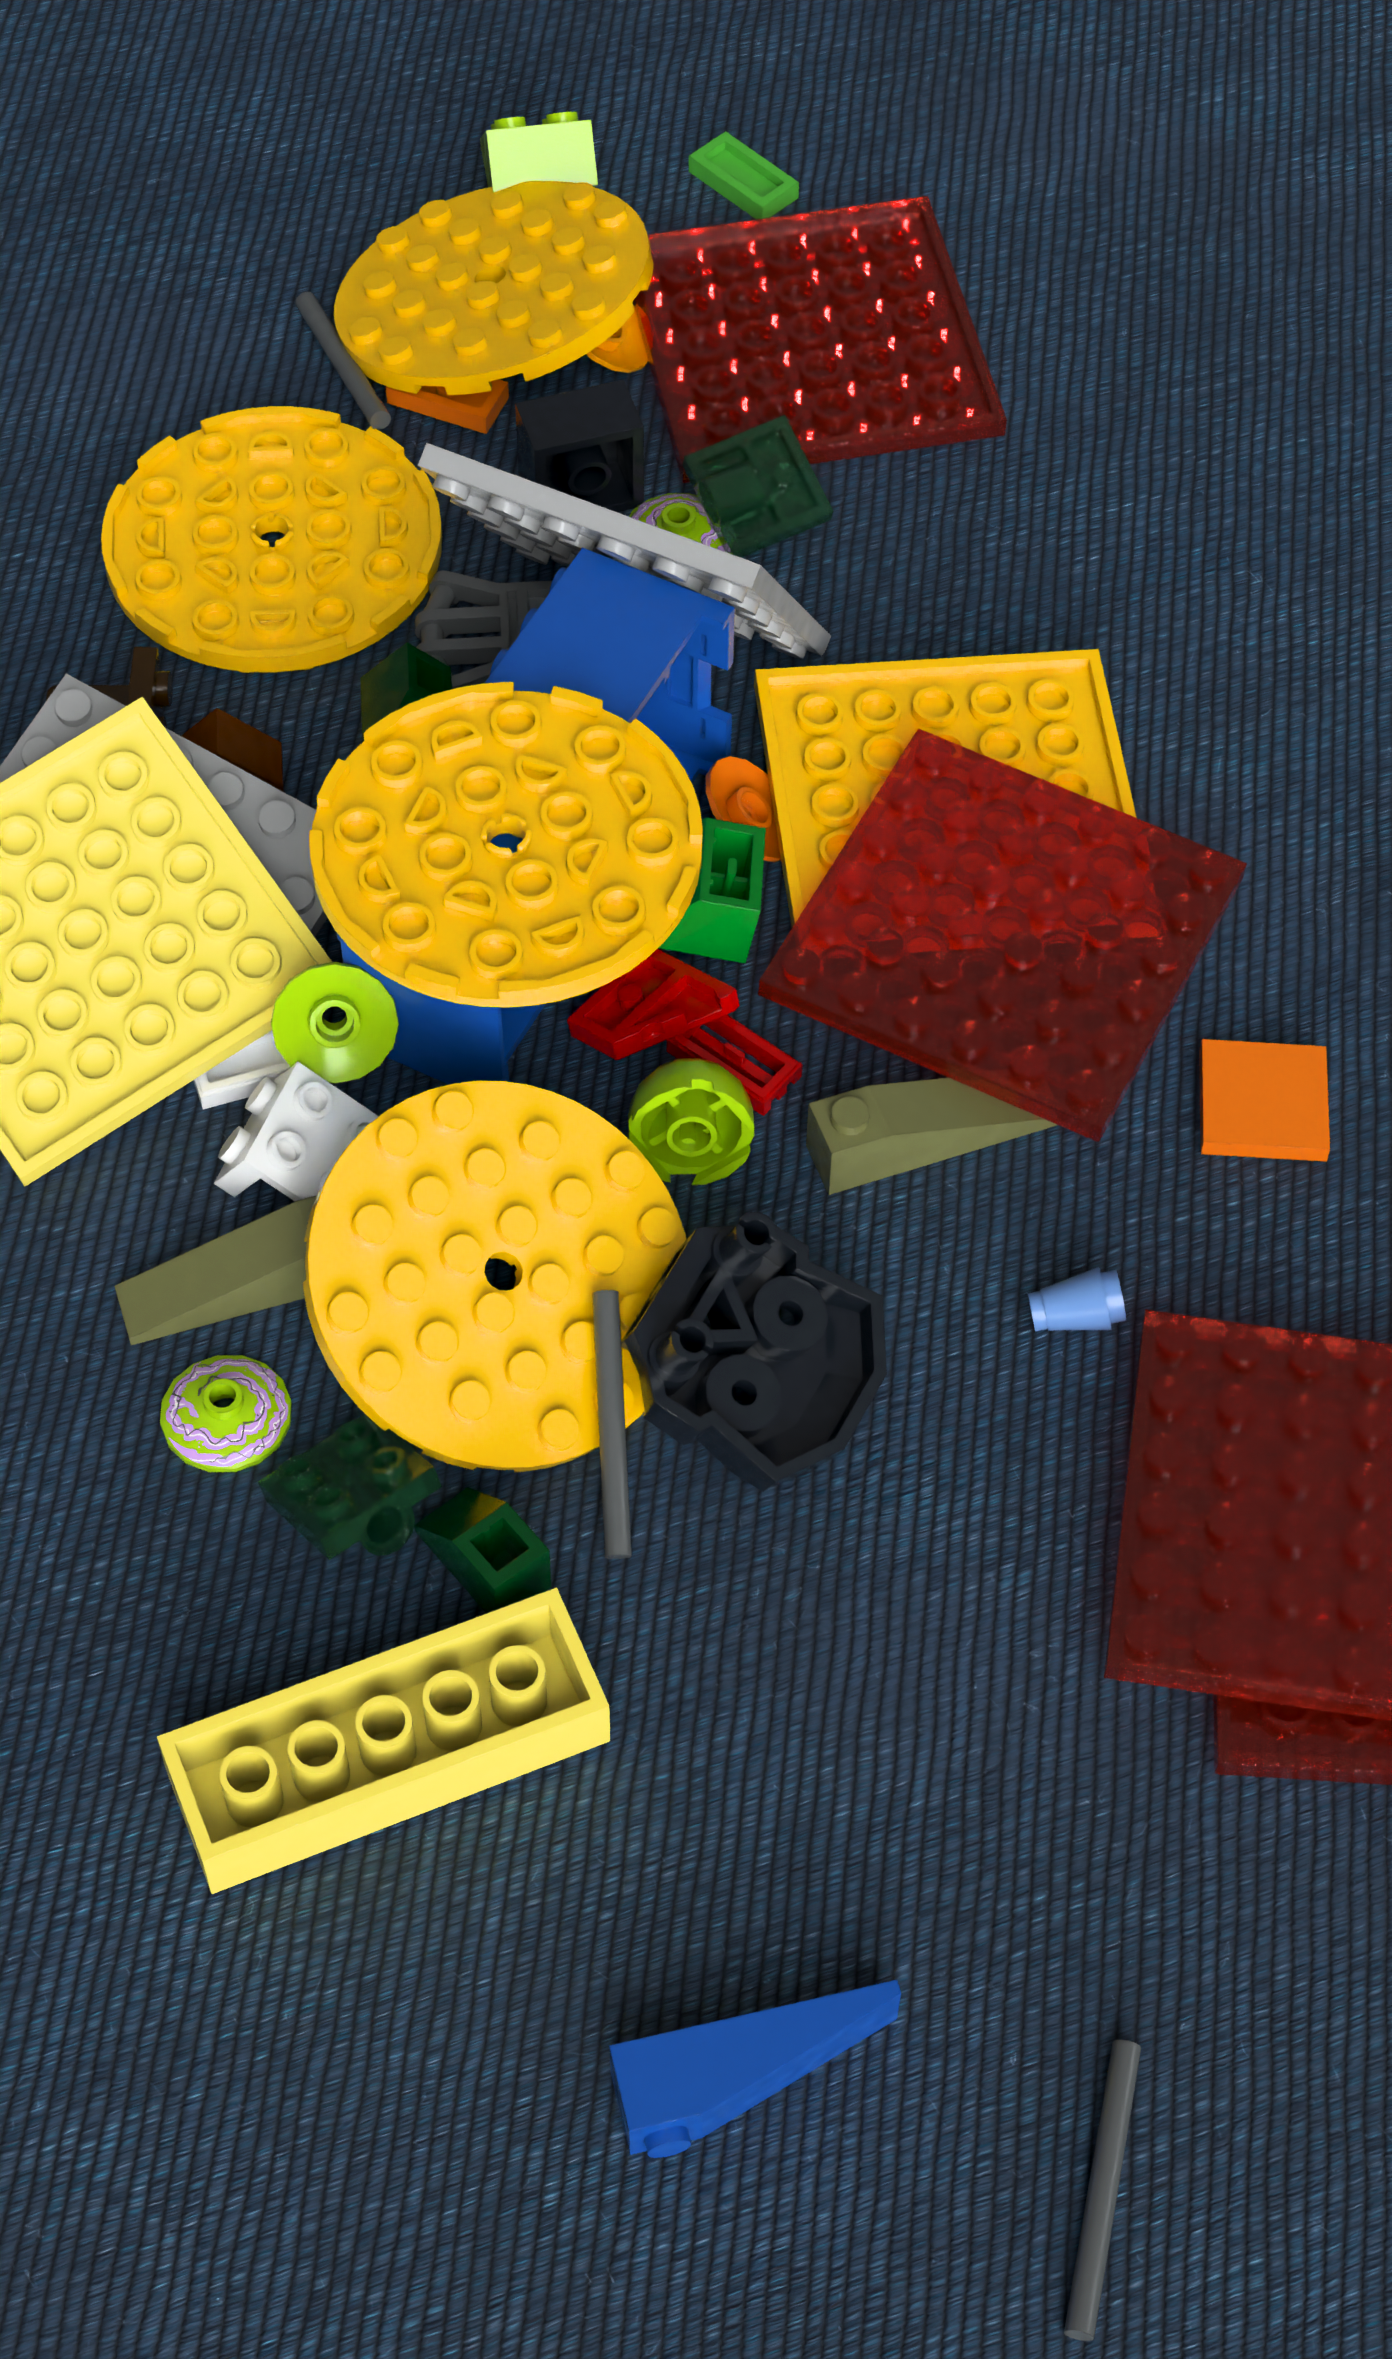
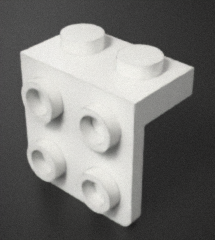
(292, 1135)

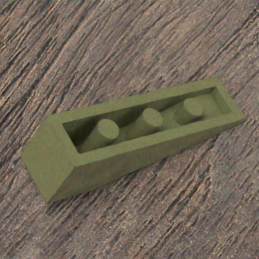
(906, 1127)
(221, 1279)

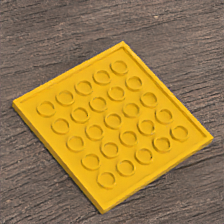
(844, 726)

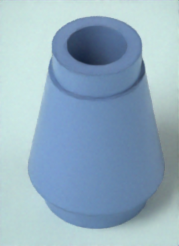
(1079, 1303)

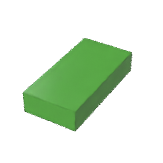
(743, 176)

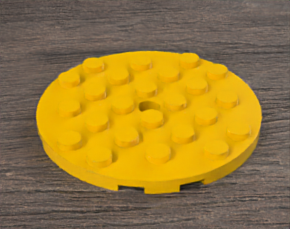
(493, 286)
(205, 585)
(446, 912)
(405, 1288)

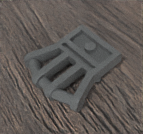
(502, 612)

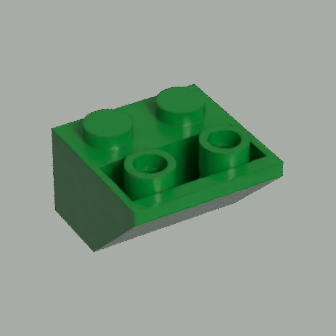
(727, 895)

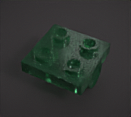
(757, 487)
(353, 1489)

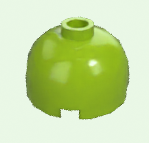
(692, 1120)

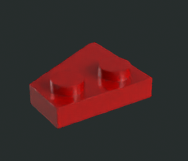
(650, 1006)

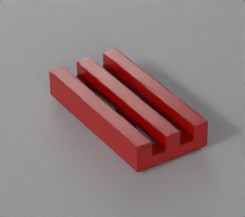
(758, 1083)

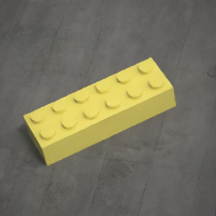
(385, 1739)

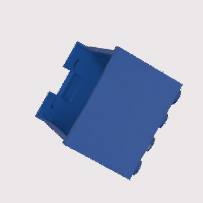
(648, 658)

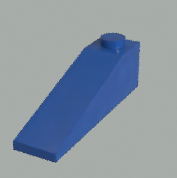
(707, 2074)

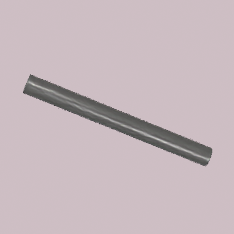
(343, 363)
(611, 1425)
(1102, 2191)

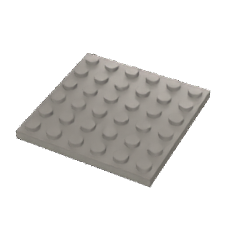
(558, 525)

